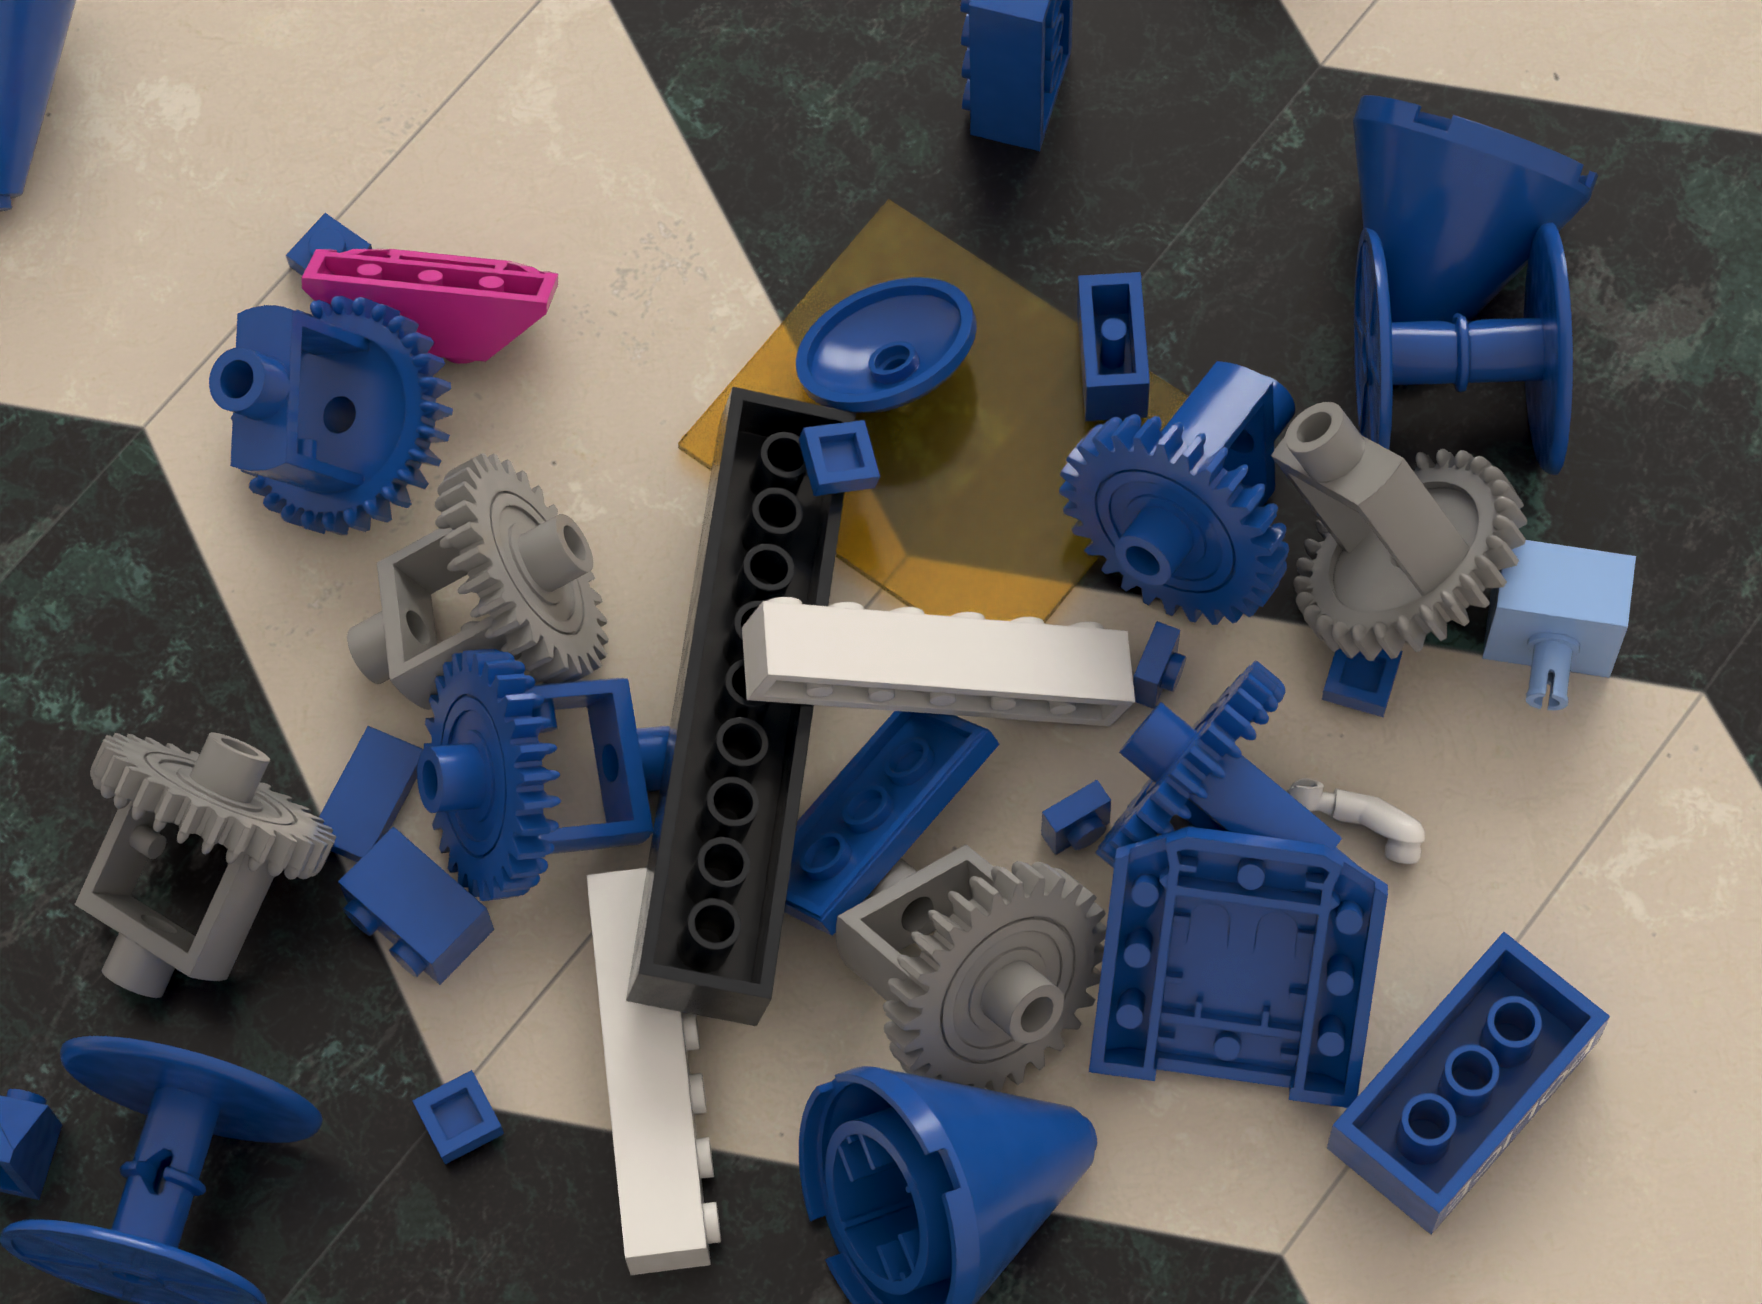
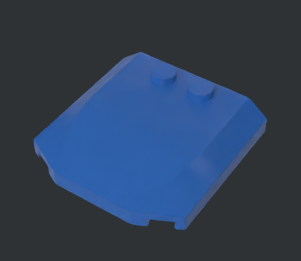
(1239, 963)

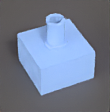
(1560, 615)

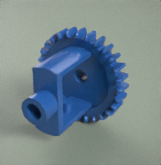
(331, 410)
(1187, 501)
(489, 775)
(1207, 778)

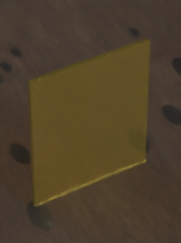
(974, 467)

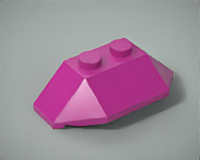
(459, 301)

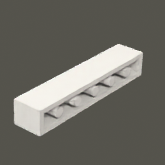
(936, 663)
(650, 1097)

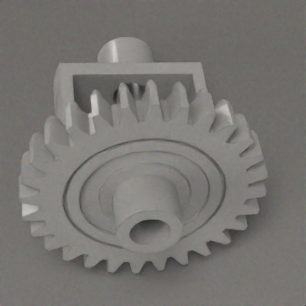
(1398, 541)
(519, 561)
(205, 796)
(993, 976)

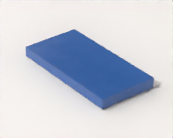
(879, 810)

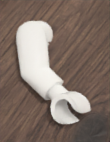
(1403, 831)

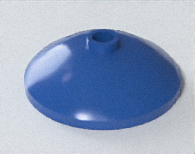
(886, 345)

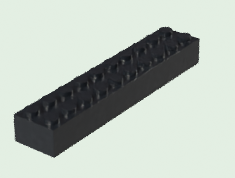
(730, 761)

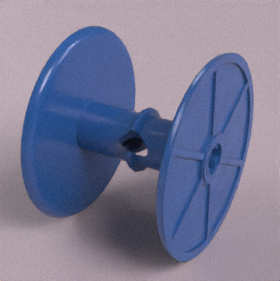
(1465, 351)
(185, 1104)

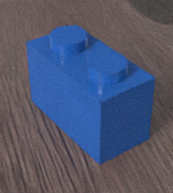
(1113, 346)
(414, 907)

